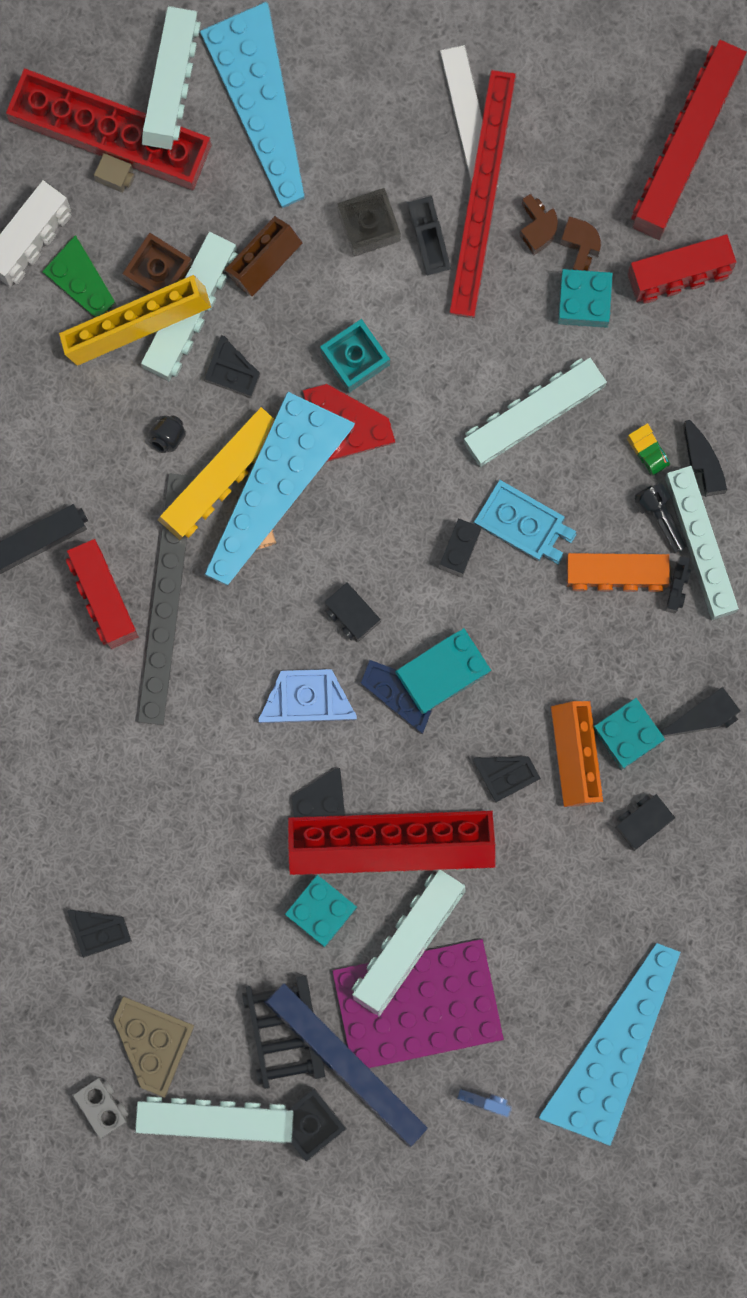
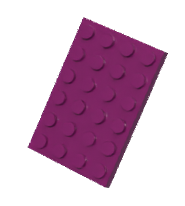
(437, 1009)

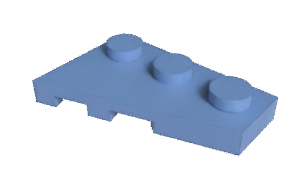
(493, 1104)

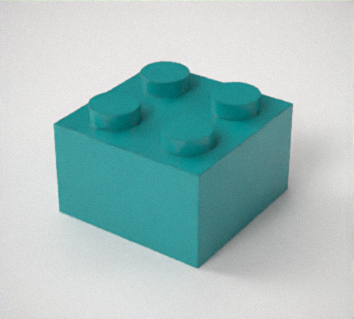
(585, 298)
(355, 355)
(628, 734)
(321, 911)

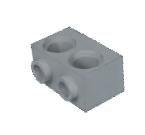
(95, 1112)

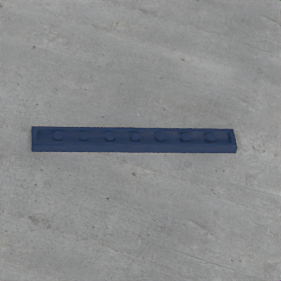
(346, 1065)

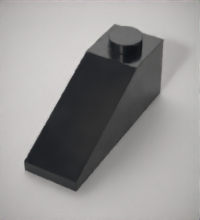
(707, 715)

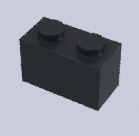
(460, 548)
(351, 612)
(644, 822)

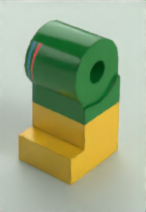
(648, 449)

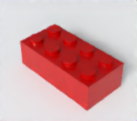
(681, 269)
(103, 595)

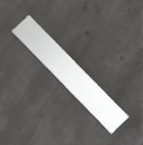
(464, 101)

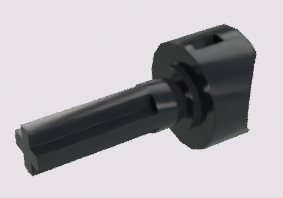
(653, 500)

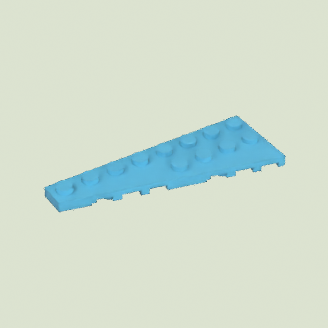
(252, 75)
(289, 459)
(602, 1077)

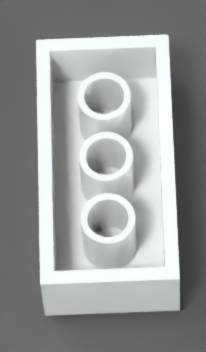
(30, 230)

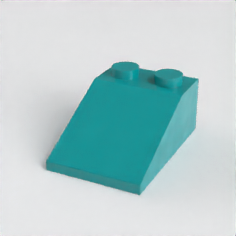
(443, 671)

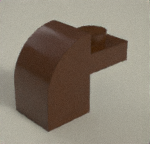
(542, 229)
(584, 238)

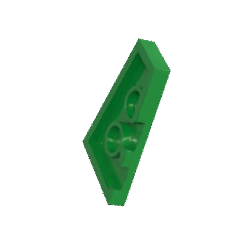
(79, 279)

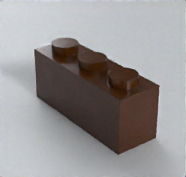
(263, 256)

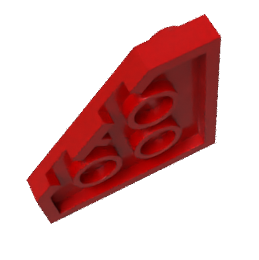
(370, 428)

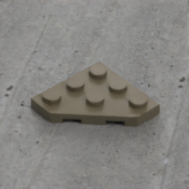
(152, 1043)

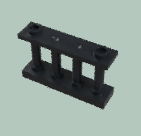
(312, 1066)

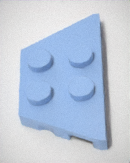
(307, 698)

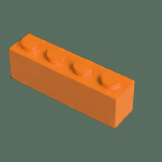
(618, 571)
(577, 753)

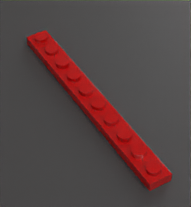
(483, 194)

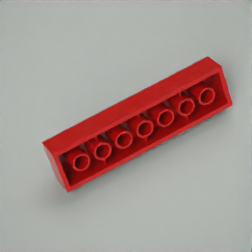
(104, 128)
(690, 136)
(391, 842)

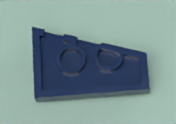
(388, 688)

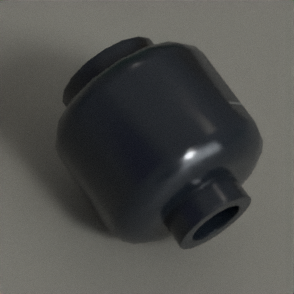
(167, 434)

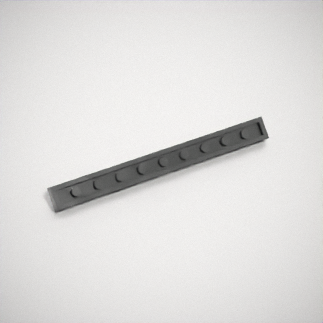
(164, 615)

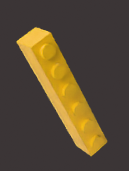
(135, 320)
(217, 476)

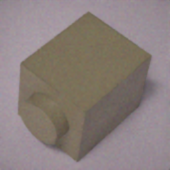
(114, 173)

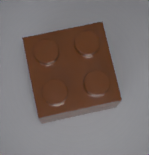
(156, 265)

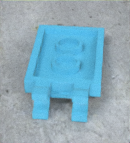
(524, 523)

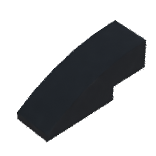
(428, 235)
(704, 460)

